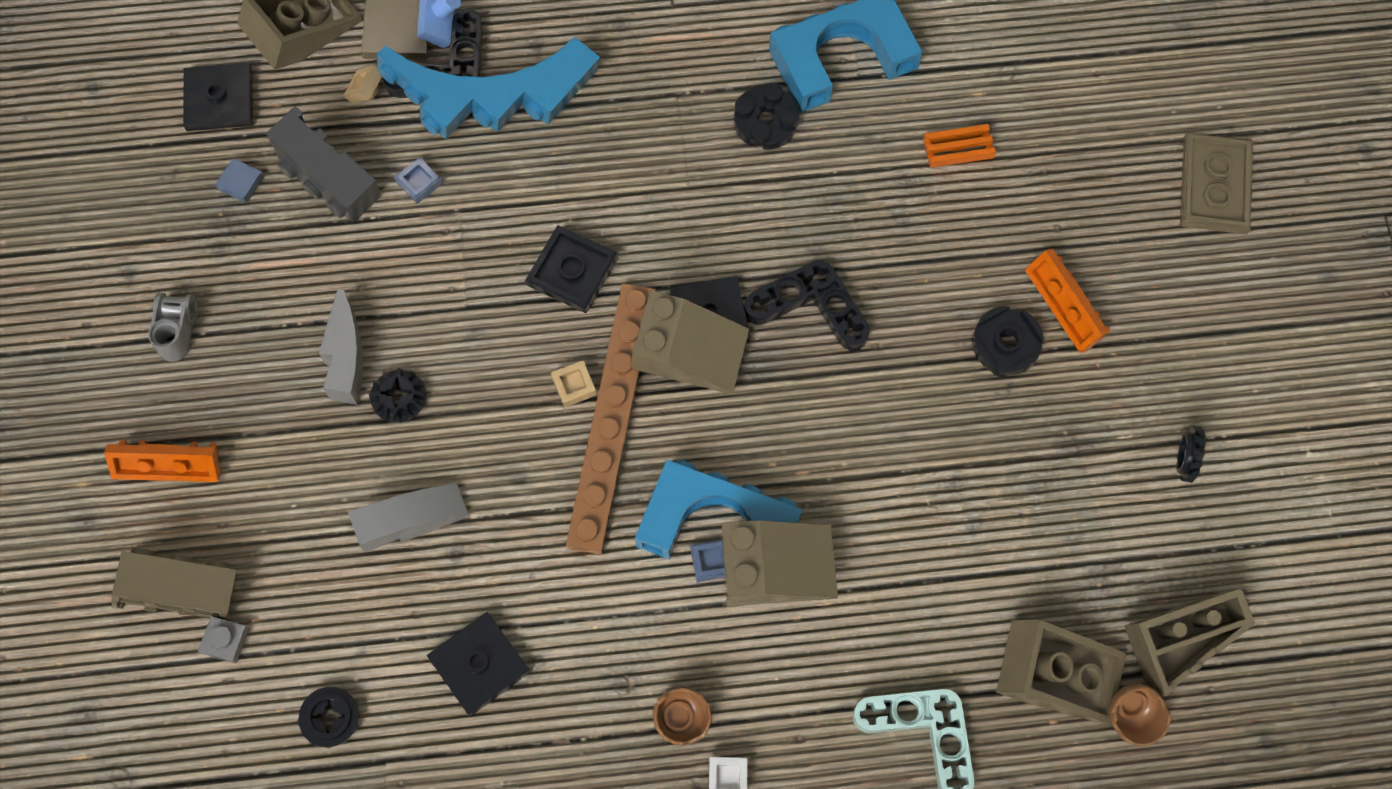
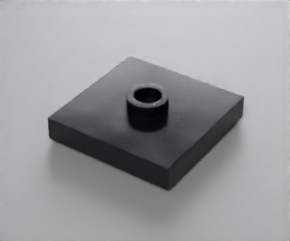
(217, 97)
(571, 269)
(718, 296)
(478, 664)

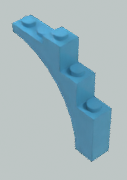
(492, 99)

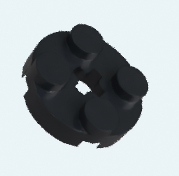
(760, 132)
(1000, 358)

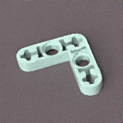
(926, 717)

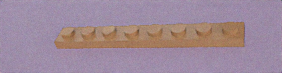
(608, 427)

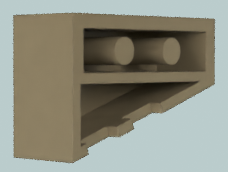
(173, 584)
(1185, 637)

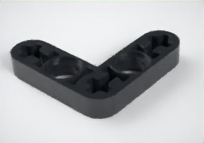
(458, 41)
(820, 294)

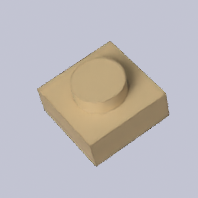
(363, 85)
(573, 383)

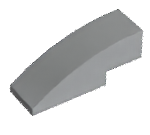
(342, 352)
(407, 515)

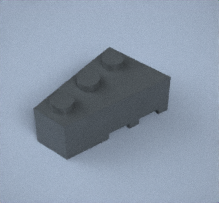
(322, 167)

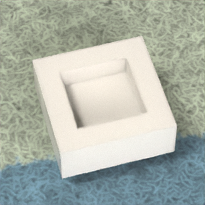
(727, 773)

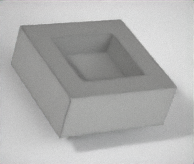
(223, 639)

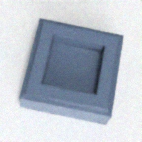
(239, 180)
(418, 180)
(707, 561)

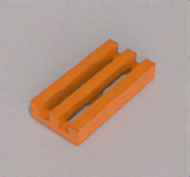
(958, 140)

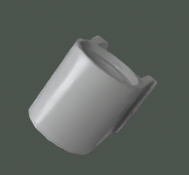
(174, 319)

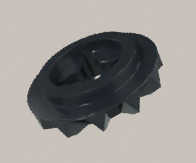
(409, 404)
(1191, 453)
(317, 705)

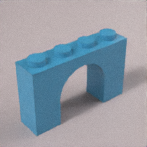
(871, 21)
(685, 490)

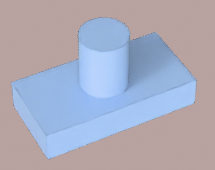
(436, 21)

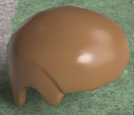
(1139, 714)
(682, 716)

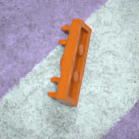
(1066, 300)
(163, 462)

